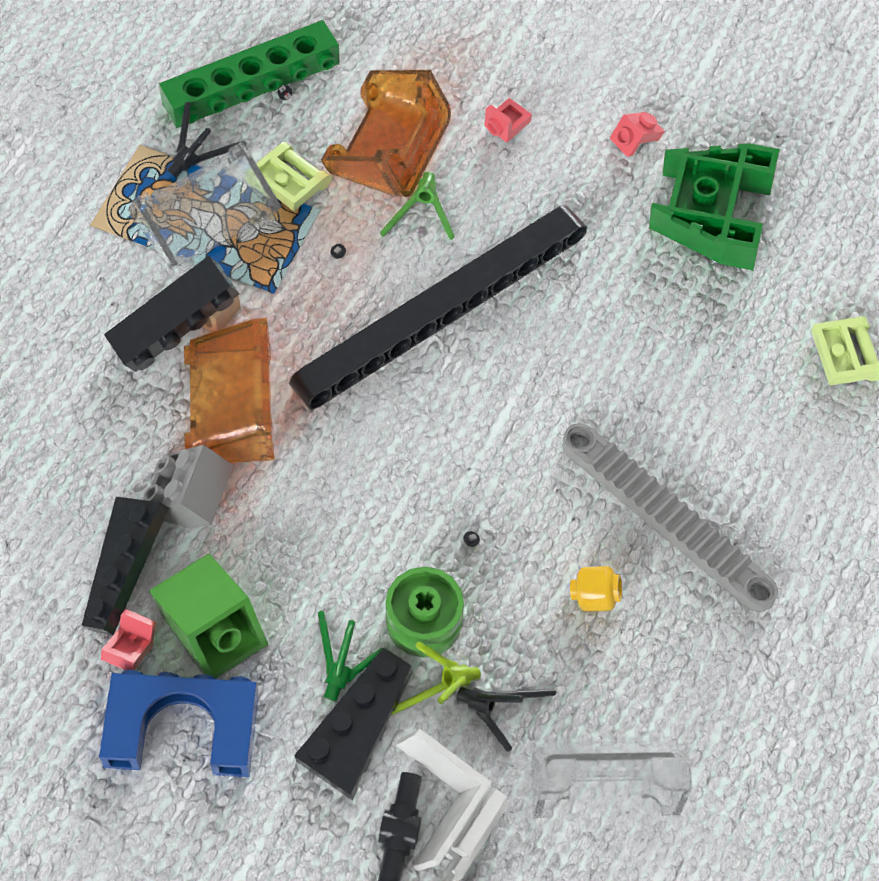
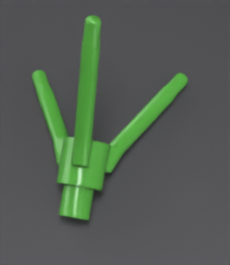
(425, 194)

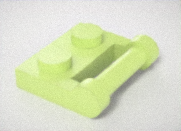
(287, 183)
(839, 354)

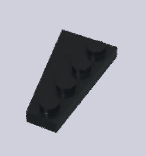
(123, 555)
(348, 735)

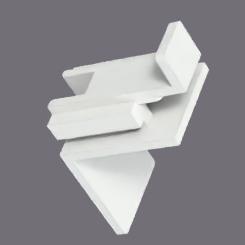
(469, 817)

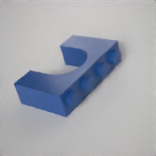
(139, 697)

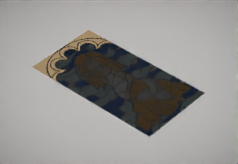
(252, 257)

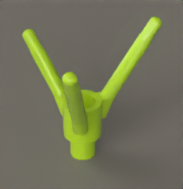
(452, 678)

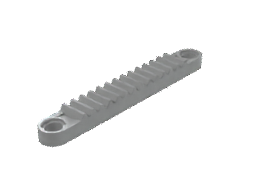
(670, 517)

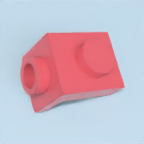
(506, 119)
(634, 130)
(130, 642)

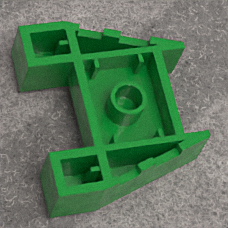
(706, 200)

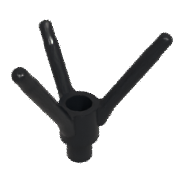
(186, 156)
(485, 701)

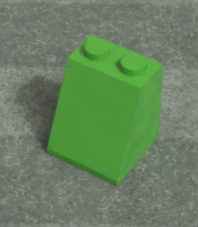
(209, 616)

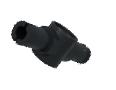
(400, 827)

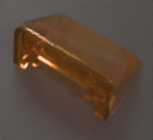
(396, 134)
(231, 392)

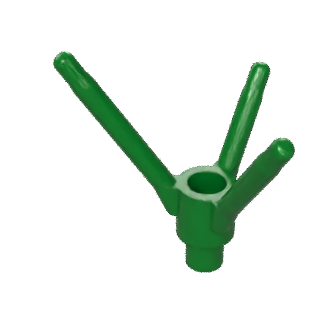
(338, 673)

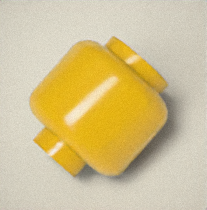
(596, 588)

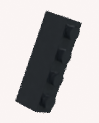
(172, 314)

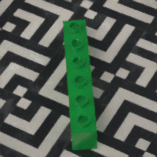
(250, 73)

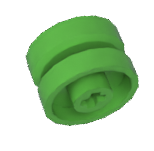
(424, 608)

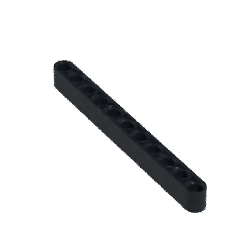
(437, 307)

